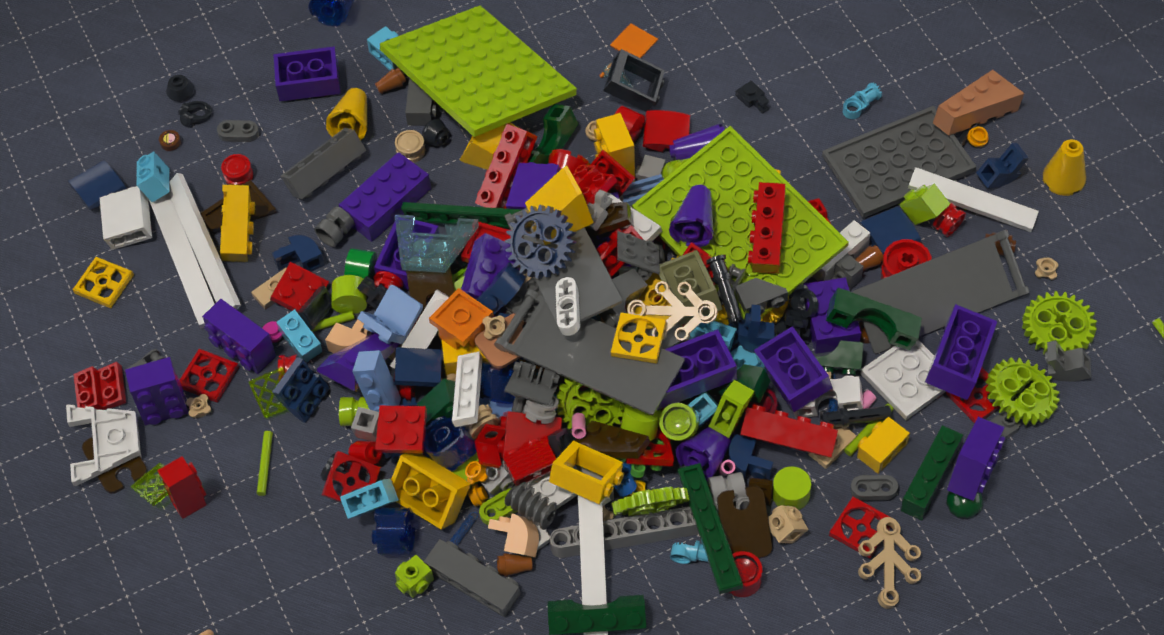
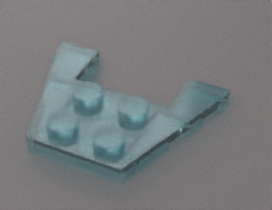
(431, 251)

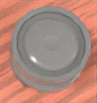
(541, 411)

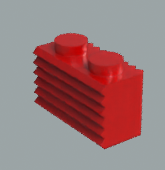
(529, 462)

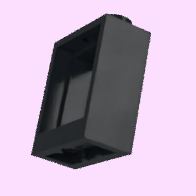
(641, 68)

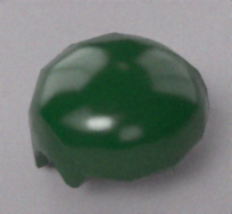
(962, 506)

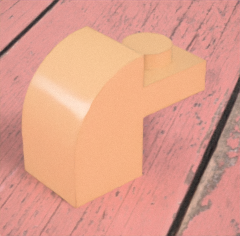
(343, 336)
(521, 535)

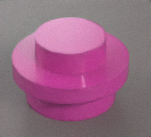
(272, 329)

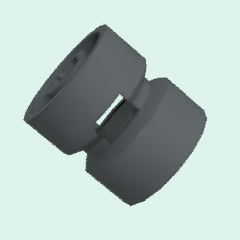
(335, 225)

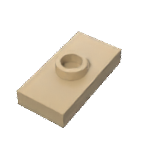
(264, 291)
(843, 439)

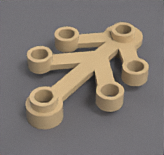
(677, 310)
(889, 558)

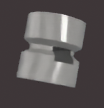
(733, 481)

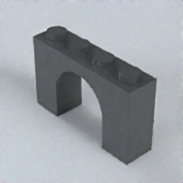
(630, 287)

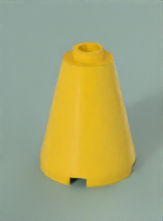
(349, 113)
(1066, 169)

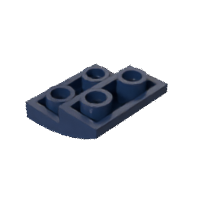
(96, 183)
(890, 227)
(417, 367)
(300, 390)

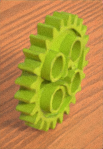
(1059, 323)
(1010, 379)
(567, 404)
(650, 501)

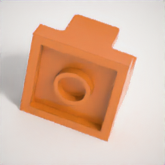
(460, 319)

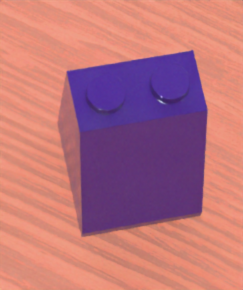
(528, 181)

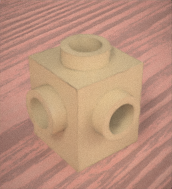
(786, 524)

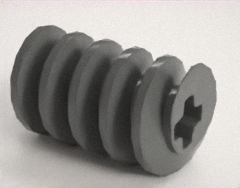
(531, 506)

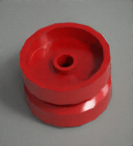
(902, 256)

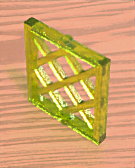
(266, 414)
(147, 476)

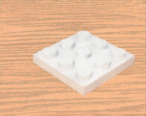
(901, 378)

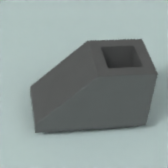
(760, 293)

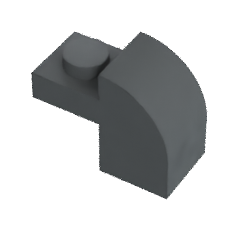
(1067, 365)

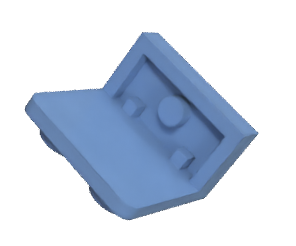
(393, 316)

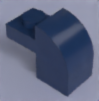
(1003, 170)
(301, 250)
(503, 288)
(754, 332)
(742, 454)

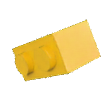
(883, 444)

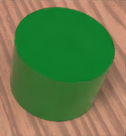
(360, 263)

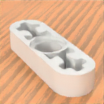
(573, 312)

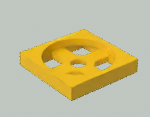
(110, 268)
(642, 322)

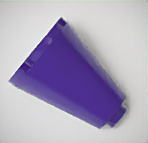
(689, 145)
(694, 218)
(704, 448)

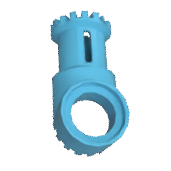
(861, 100)
(686, 553)

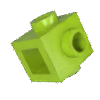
(413, 576)

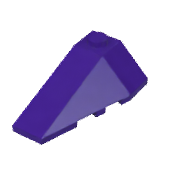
(341, 364)

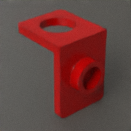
(487, 447)

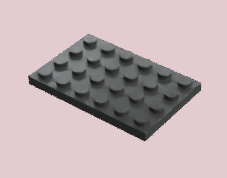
(881, 163)

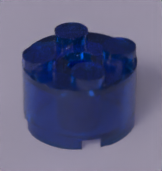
(330, 11)
(494, 383)
(448, 444)
(394, 531)

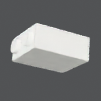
(125, 218)

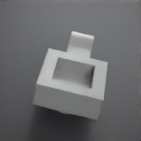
(598, 210)

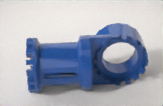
(627, 484)

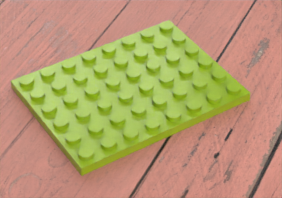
(477, 70)
(732, 174)

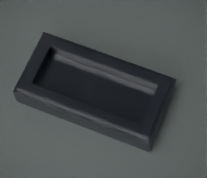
(316, 307)

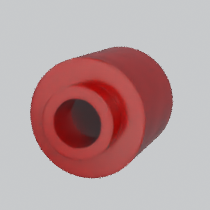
(365, 451)

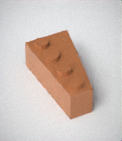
(976, 103)

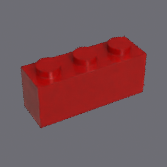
(183, 486)

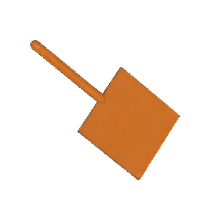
(633, 41)

